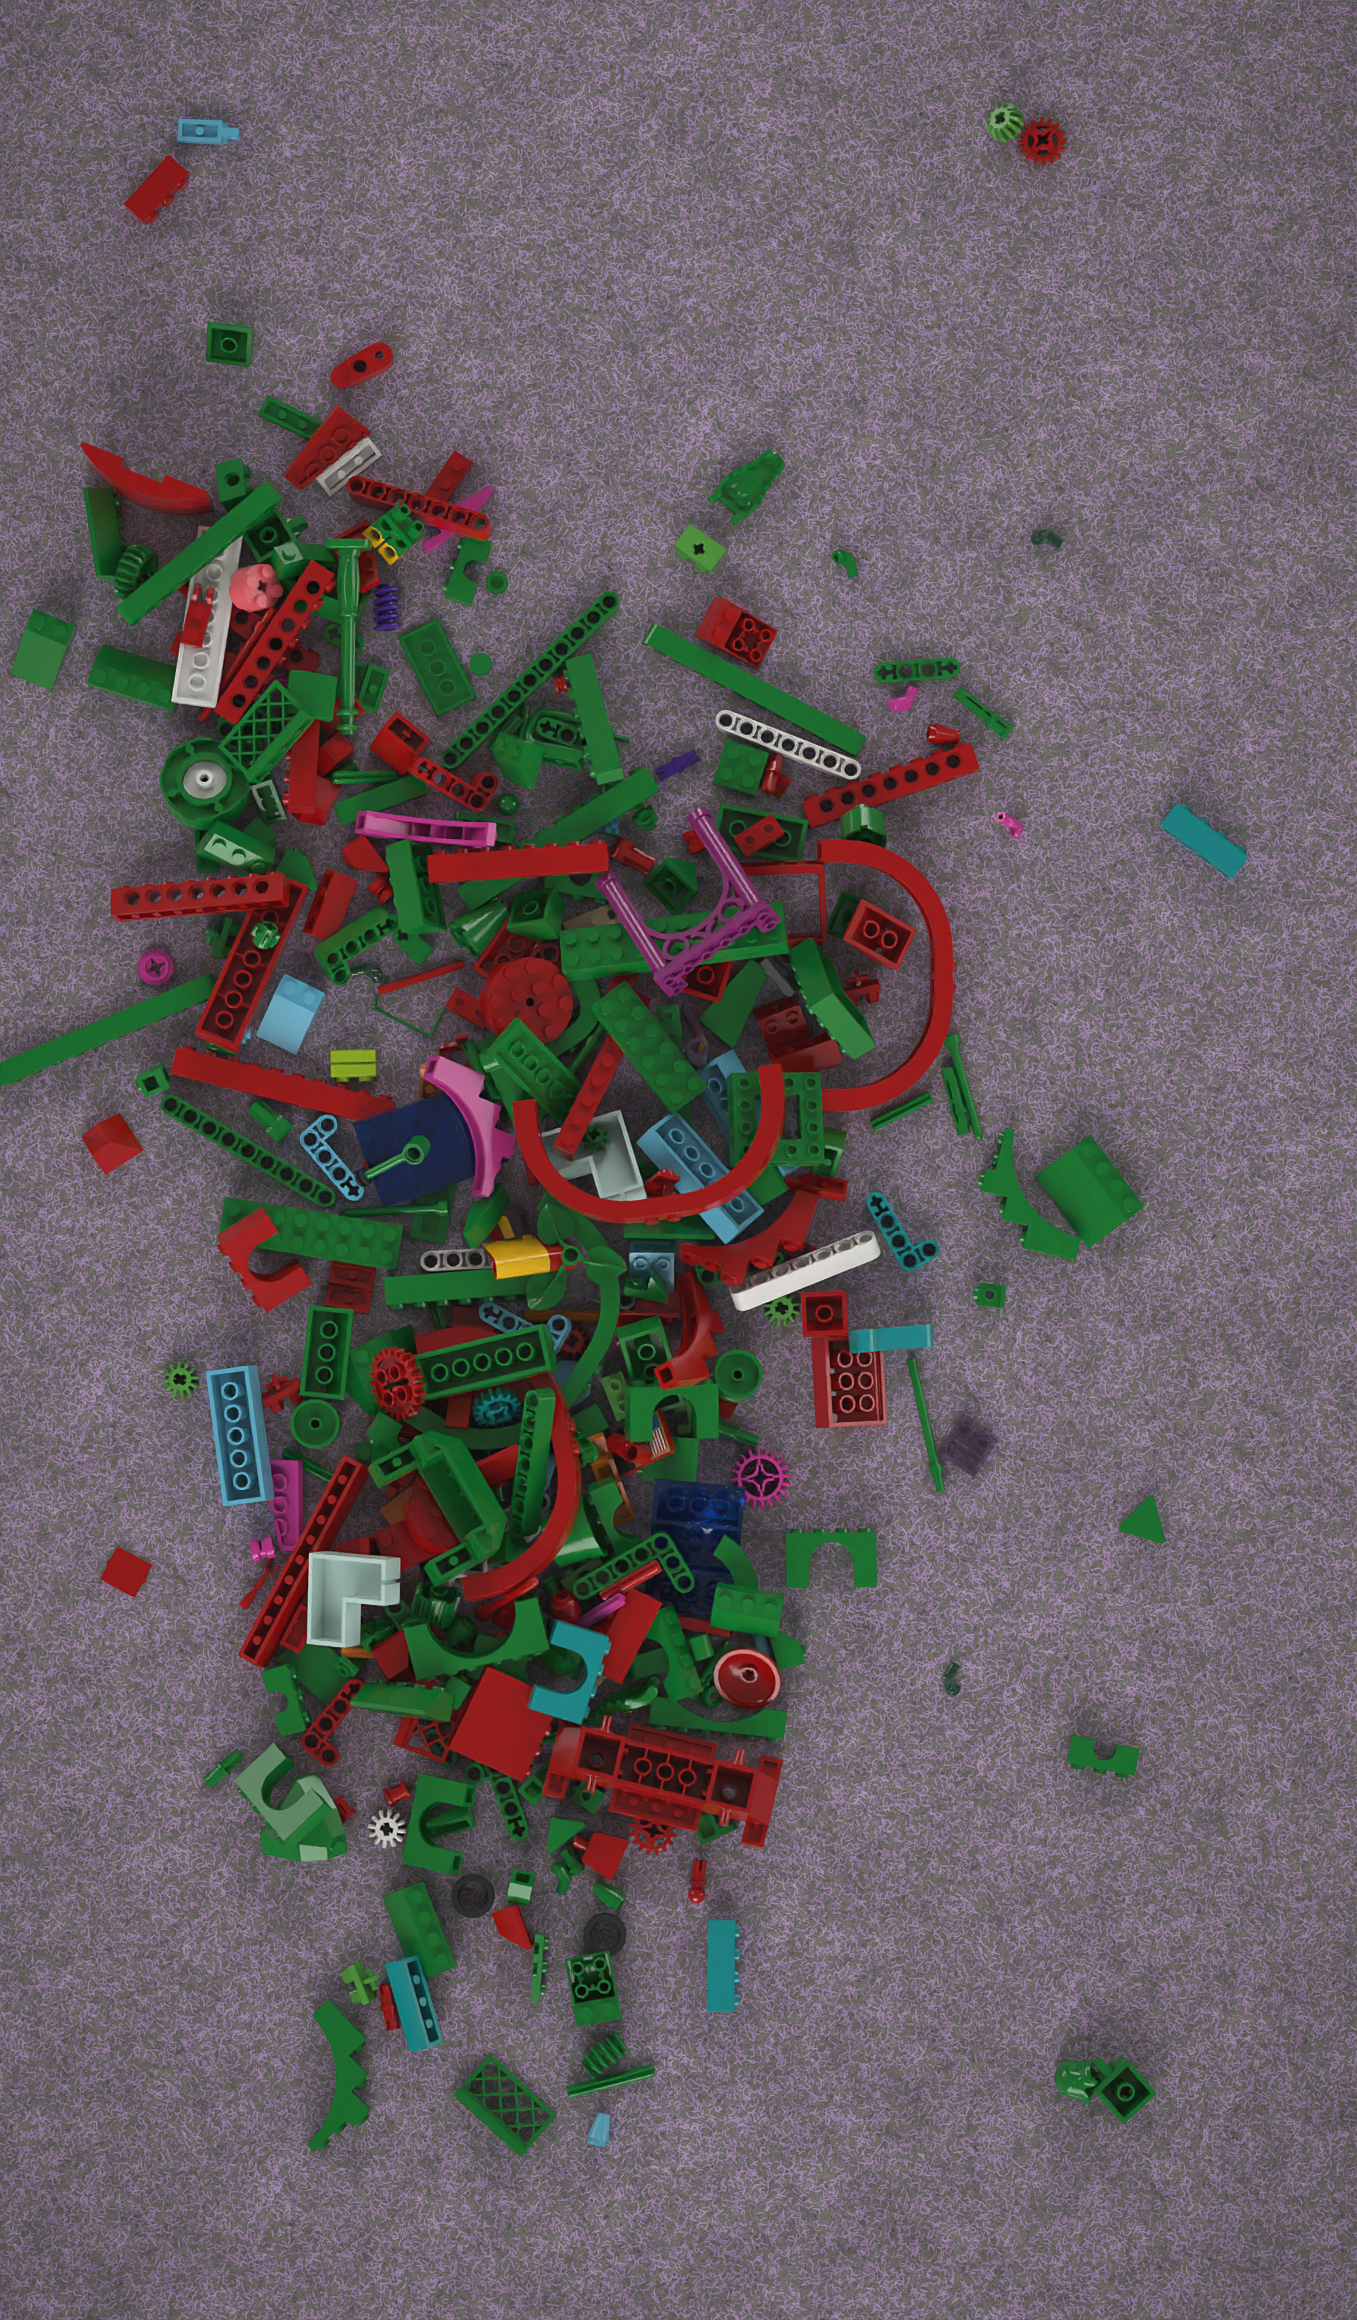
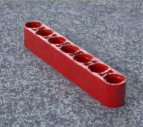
(427, 514)

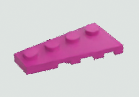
(288, 1501)

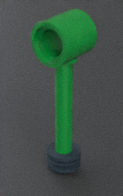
(364, 1176)

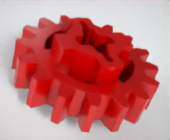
(1034, 134)
(649, 1845)

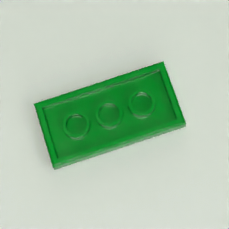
(437, 667)

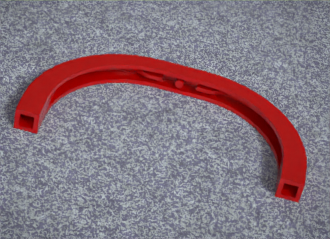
(941, 974)
(665, 1207)
(569, 1480)

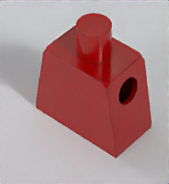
(602, 1852)

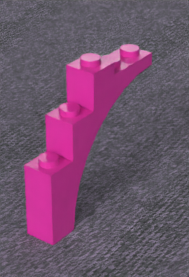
(428, 831)
(481, 1116)

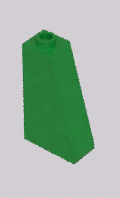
(729, 1017)

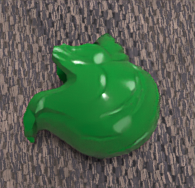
(1075, 2078)

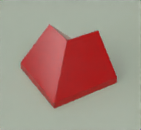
(324, 800)
(112, 1143)
(395, 1659)
(512, 1925)

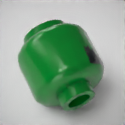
(460, 1632)

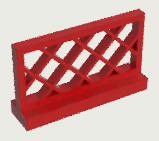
(408, 1725)

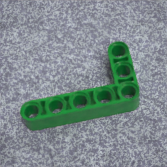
(634, 1563)

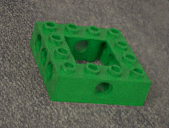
(809, 1145)

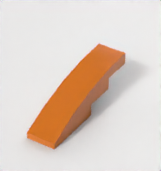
(606, 1467)

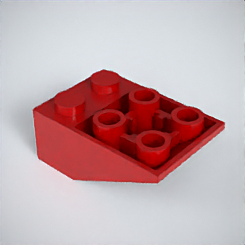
(736, 632)

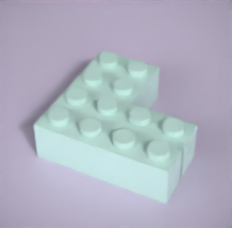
(612, 1169)
(338, 1588)

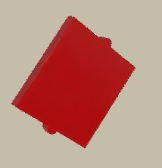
(126, 1572)

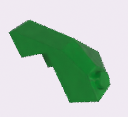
(323, 1842)

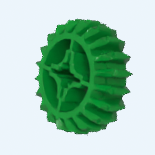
(134, 569)

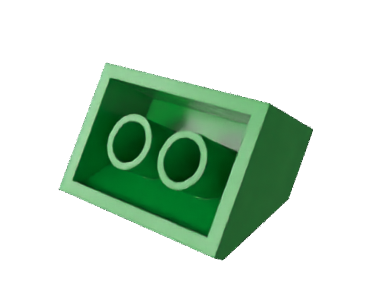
(235, 850)
(747, 1610)

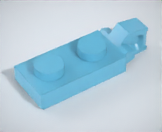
(205, 132)

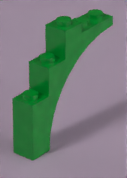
(1002, 1182)
(347, 2105)

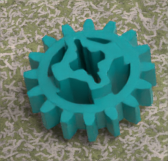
(496, 1407)

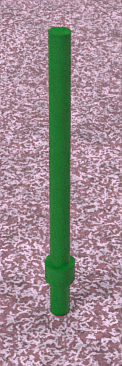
(591, 1042)
(935, 1468)

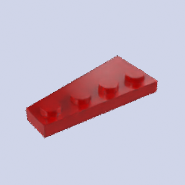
(330, 441)

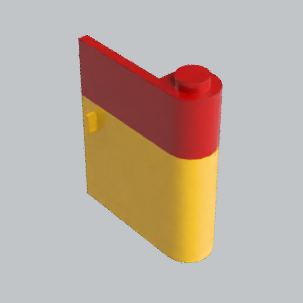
(524, 1256)

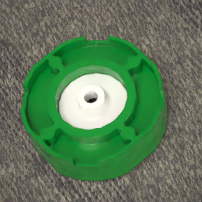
(203, 784)

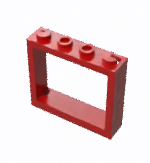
(796, 867)

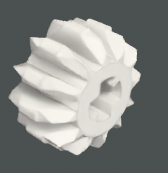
(381, 1833)

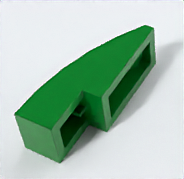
(485, 1215)

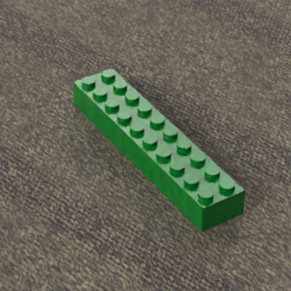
(611, 951)

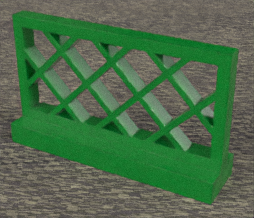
(276, 748)
(490, 2120)

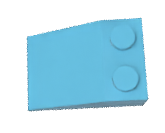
(290, 1014)

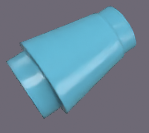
(599, 2131)

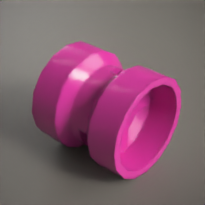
(267, 1548)

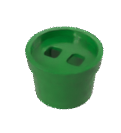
(585, 1537)

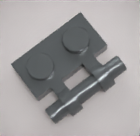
(781, 971)

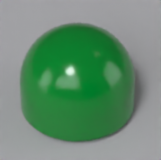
(508, 804)
(705, 1696)

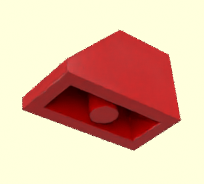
(364, 856)

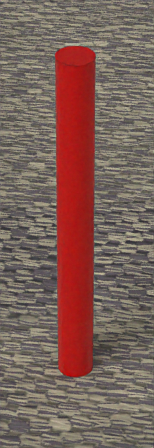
(423, 976)

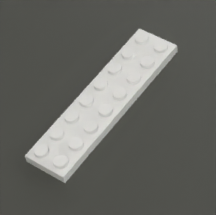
(199, 669)

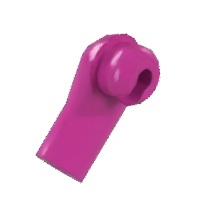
(905, 702)
(1009, 821)

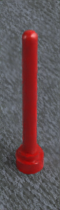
(486, 1610)

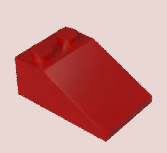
(879, 935)
(397, 1542)

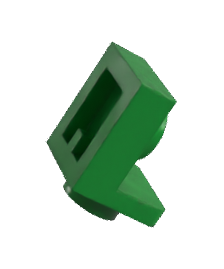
(349, 1666)

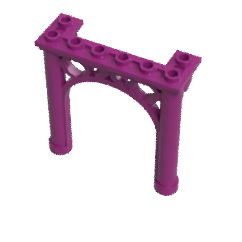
(752, 911)

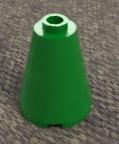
(479, 926)

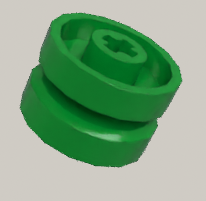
(747, 1369)
(302, 1425)

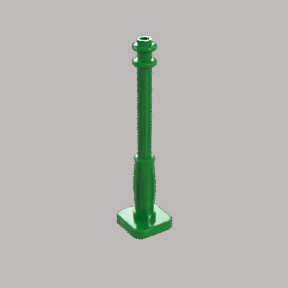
(348, 599)

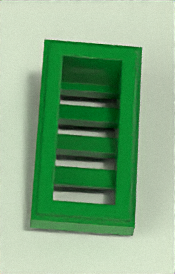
(452, 1821)

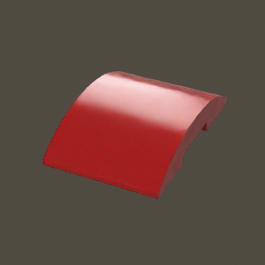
(167, 497)

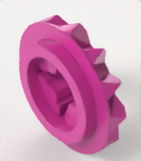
(145, 965)

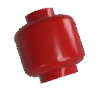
(565, 1606)

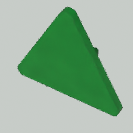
(1145, 1522)

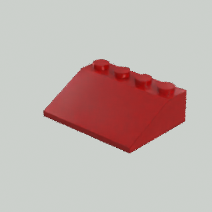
(847, 1384)

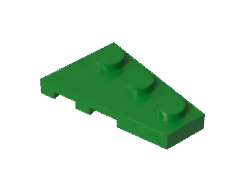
(540, 1966)

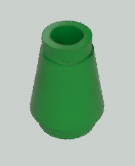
(609, 1895)

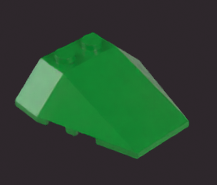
(359, 1367)

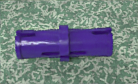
(677, 765)

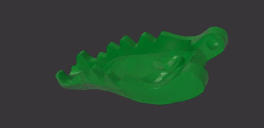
(746, 487)
(626, 1700)

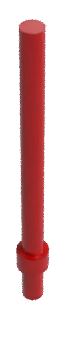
(260, 628)

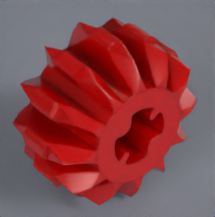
(578, 1346)

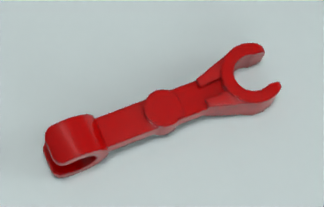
(248, 1599)

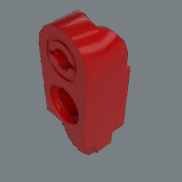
(344, 374)

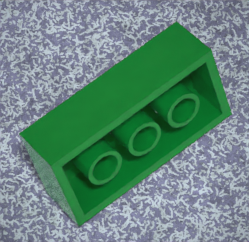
(735, 819)
(643, 1350)

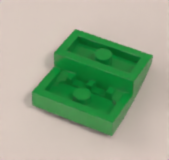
(371, 687)
(314, 692)

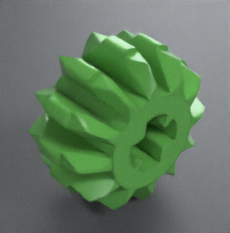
(1005, 122)
(777, 1315)
(179, 1387)

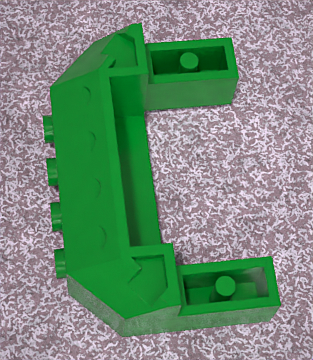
(459, 1493)

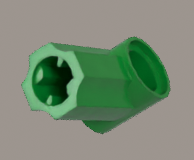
(272, 1122)

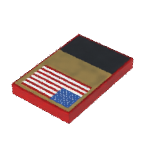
(661, 1446)

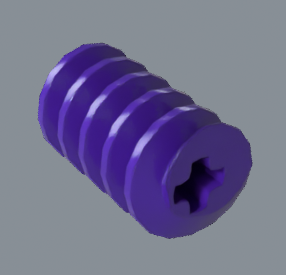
(386, 607)

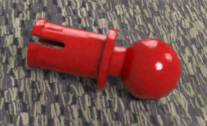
(696, 1893)

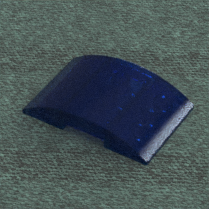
(446, 1164)
(696, 1520)

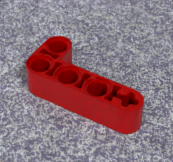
(449, 780)
(336, 1717)

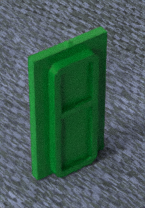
(431, 1226)

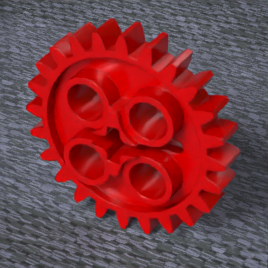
(393, 1366)

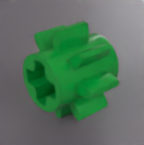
(645, 817)
(265, 934)
(596, 1139)

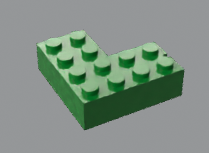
(828, 1000)

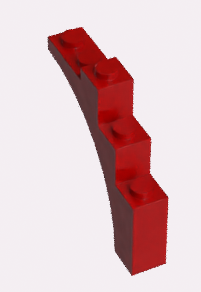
(761, 1250)
(696, 1346)

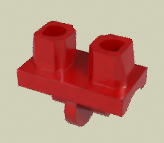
(869, 988)
(279, 1389)

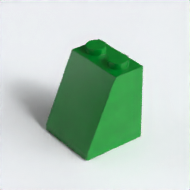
(676, 1466)

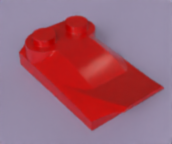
(505, 947)

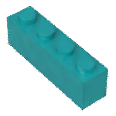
(1204, 841)
(721, 1965)
(414, 2003)

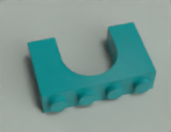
(572, 1704)

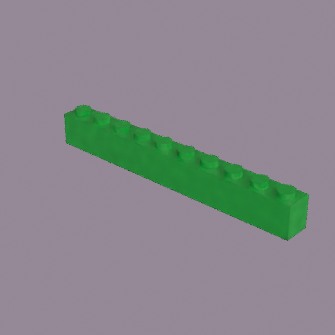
(576, 827)

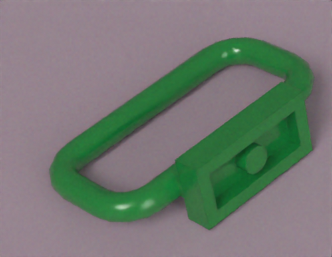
(554, 753)

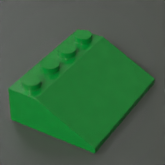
(1089, 1191)

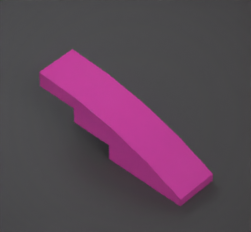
(474, 502)

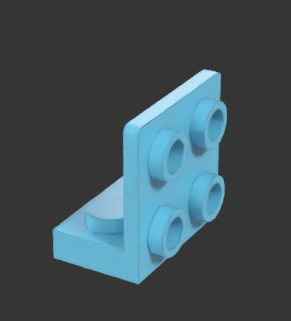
(654, 1253)

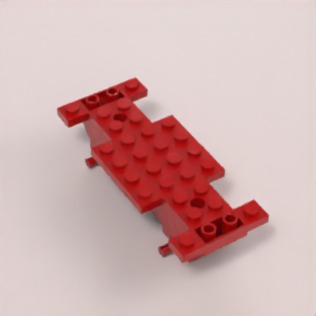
(664, 1777)

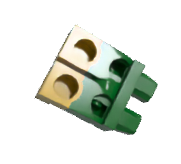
(401, 530)

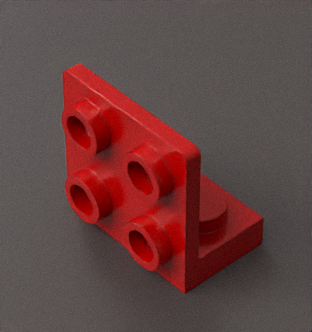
(782, 1023)

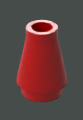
(941, 734)

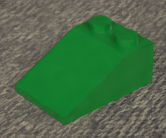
(43, 649)

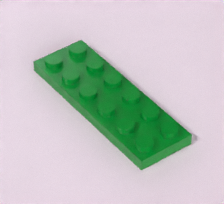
(648, 1047)
(536, 1070)

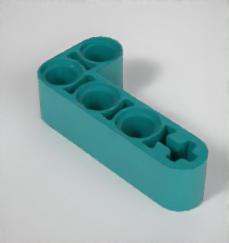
(897, 1229)
(890, 1338)

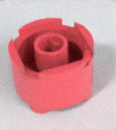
(255, 587)

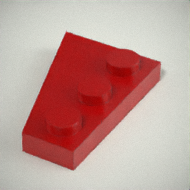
(367, 562)

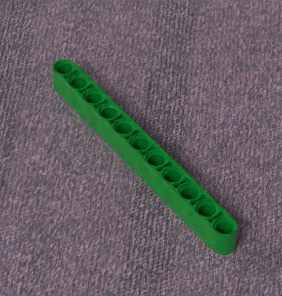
(535, 671)
(753, 688)
(106, 1029)

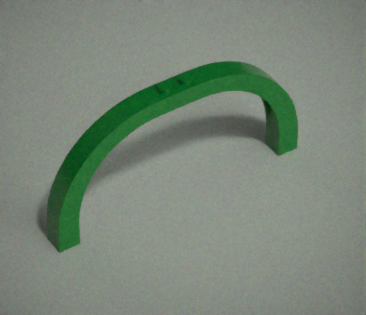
(579, 1379)

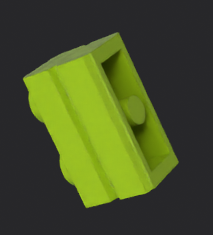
(353, 1064)

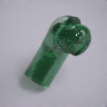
(1046, 536)
(367, 969)
(949, 1681)

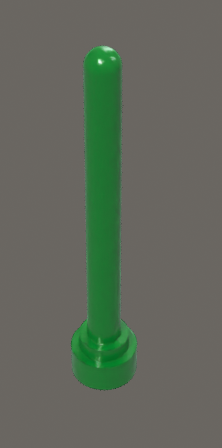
(953, 1043)
(440, 1208)

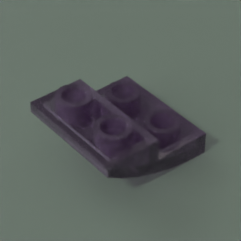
(968, 1444)

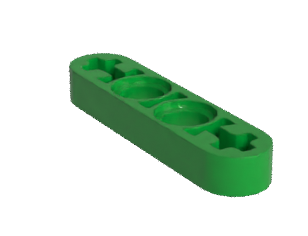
(916, 666)

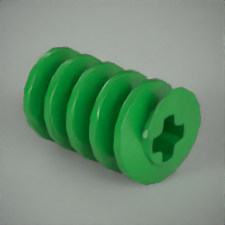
(604, 2055)

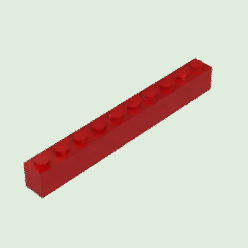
(276, 1085)
(293, 1580)

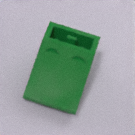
(593, 1988)

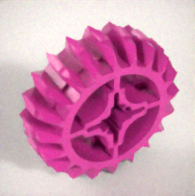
(759, 1463)

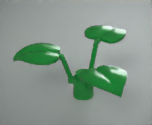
(602, 1267)

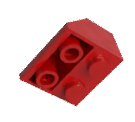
(399, 742)

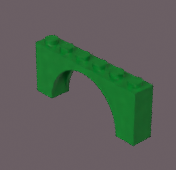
(433, 1657)

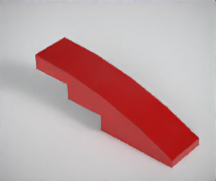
(460, 1410)
(296, 1633)

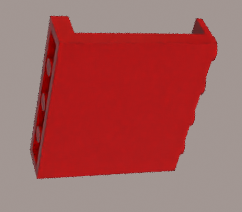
(500, 1726)

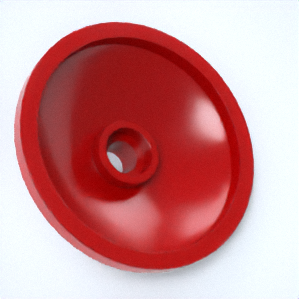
(743, 1687)

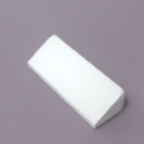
(347, 463)

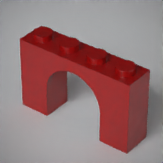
(270, 1288)

